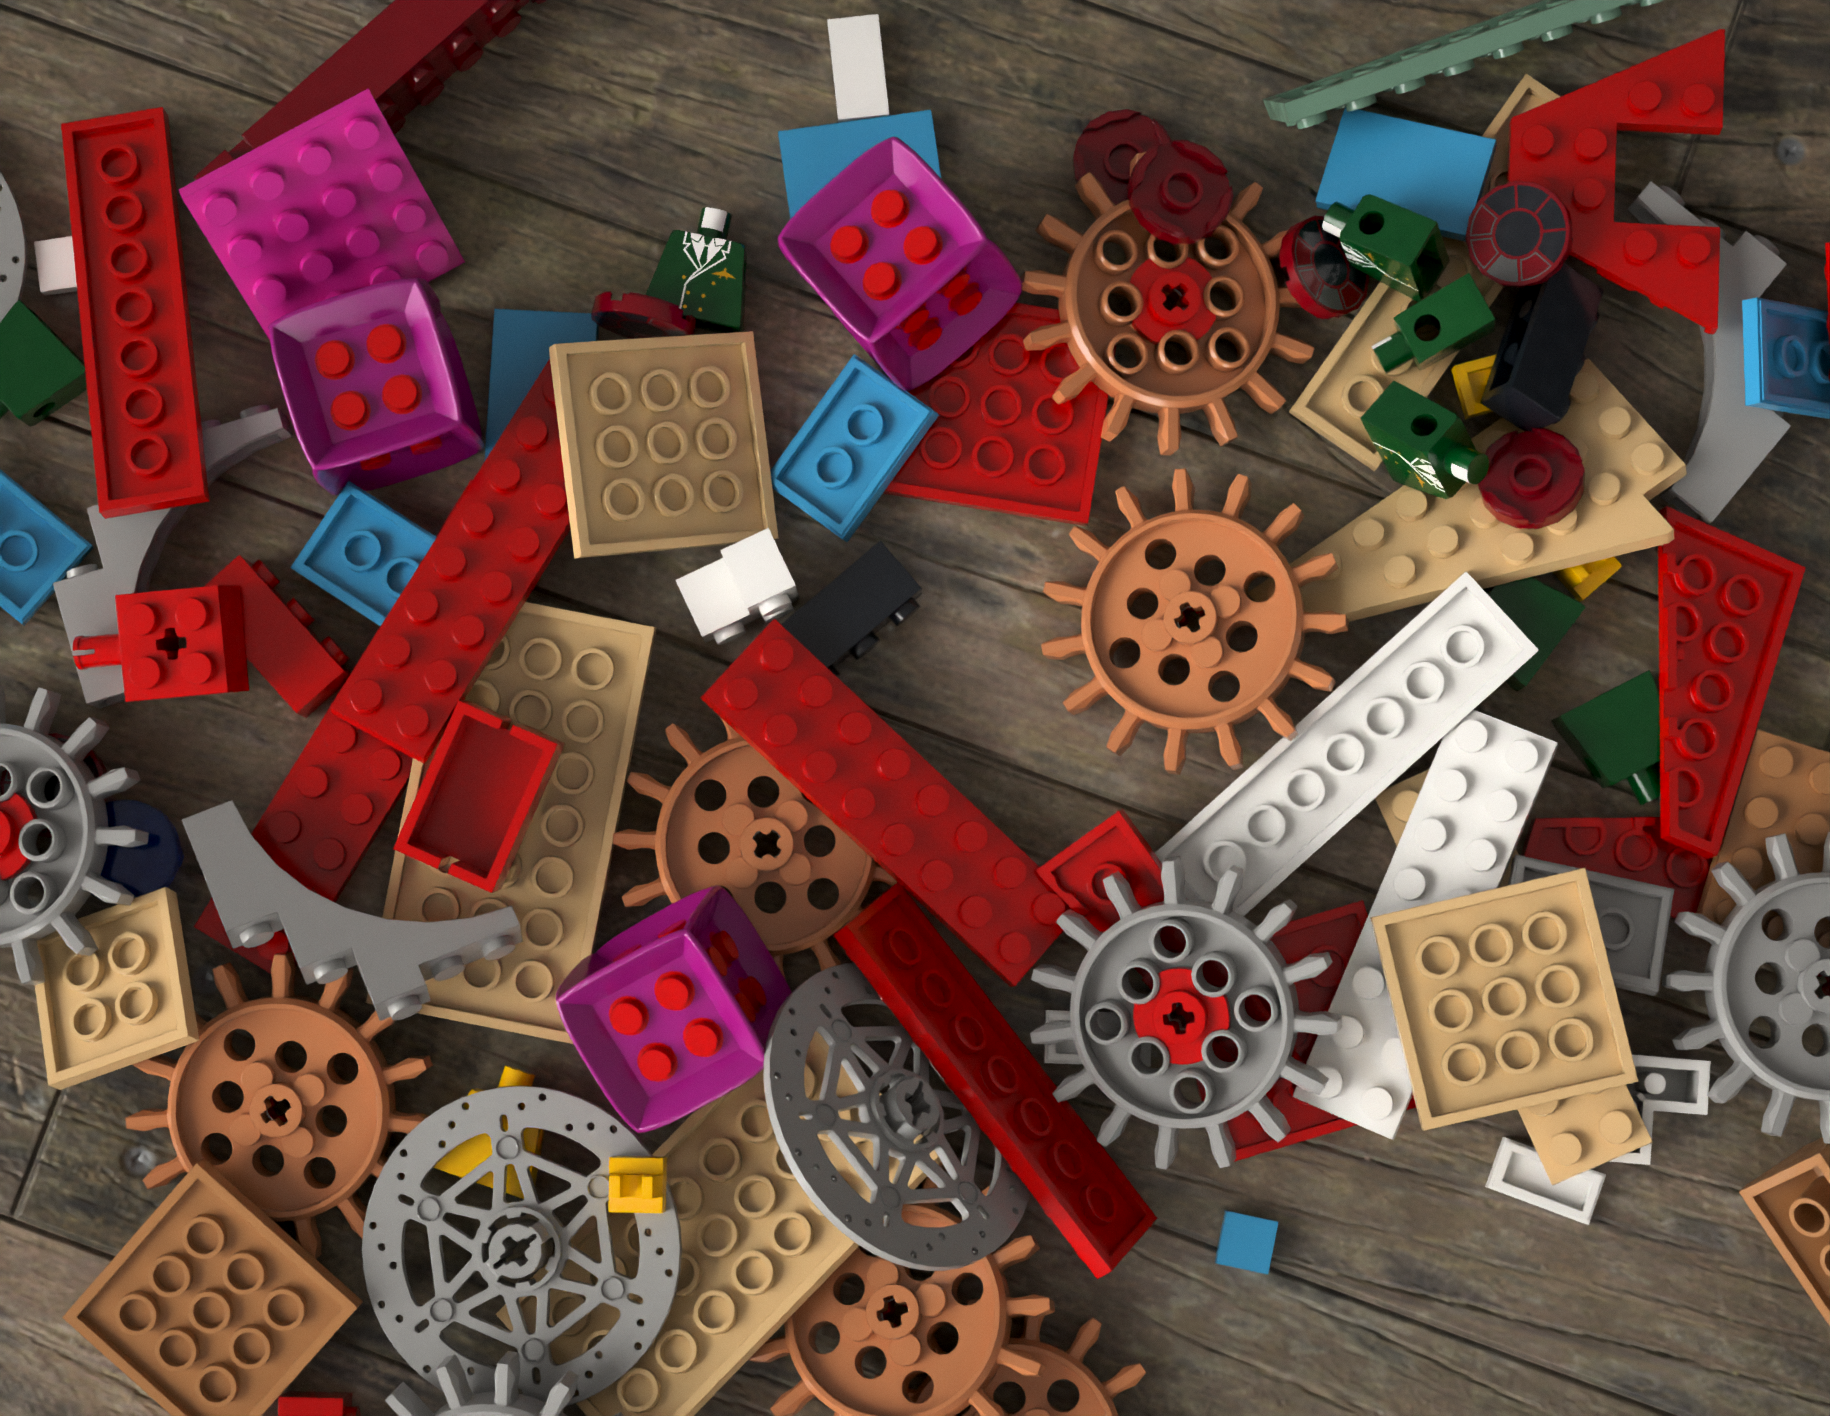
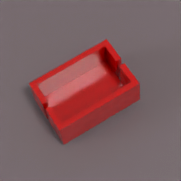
(479, 795)

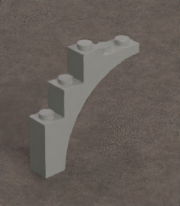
(1728, 434)
(134, 543)
(326, 938)

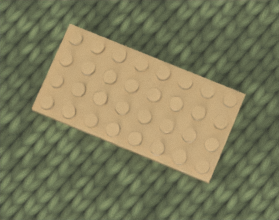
(585, 686)
(746, 1259)

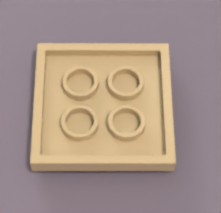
(122, 999)

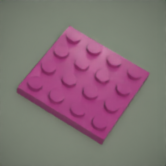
(321, 213)

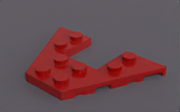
(1573, 153)

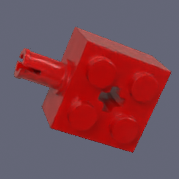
(150, 643)

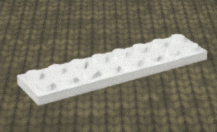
(1351, 745)
(1450, 848)

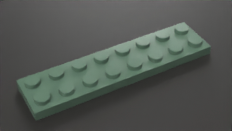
(1445, 54)

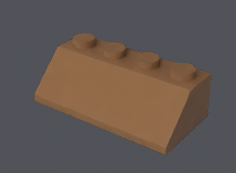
(1795, 1213)

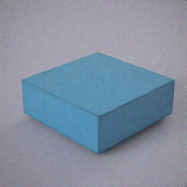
(1246, 1242)

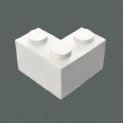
(739, 588)
(1667, 1087)

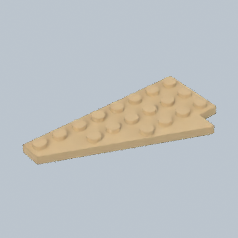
(1421, 544)

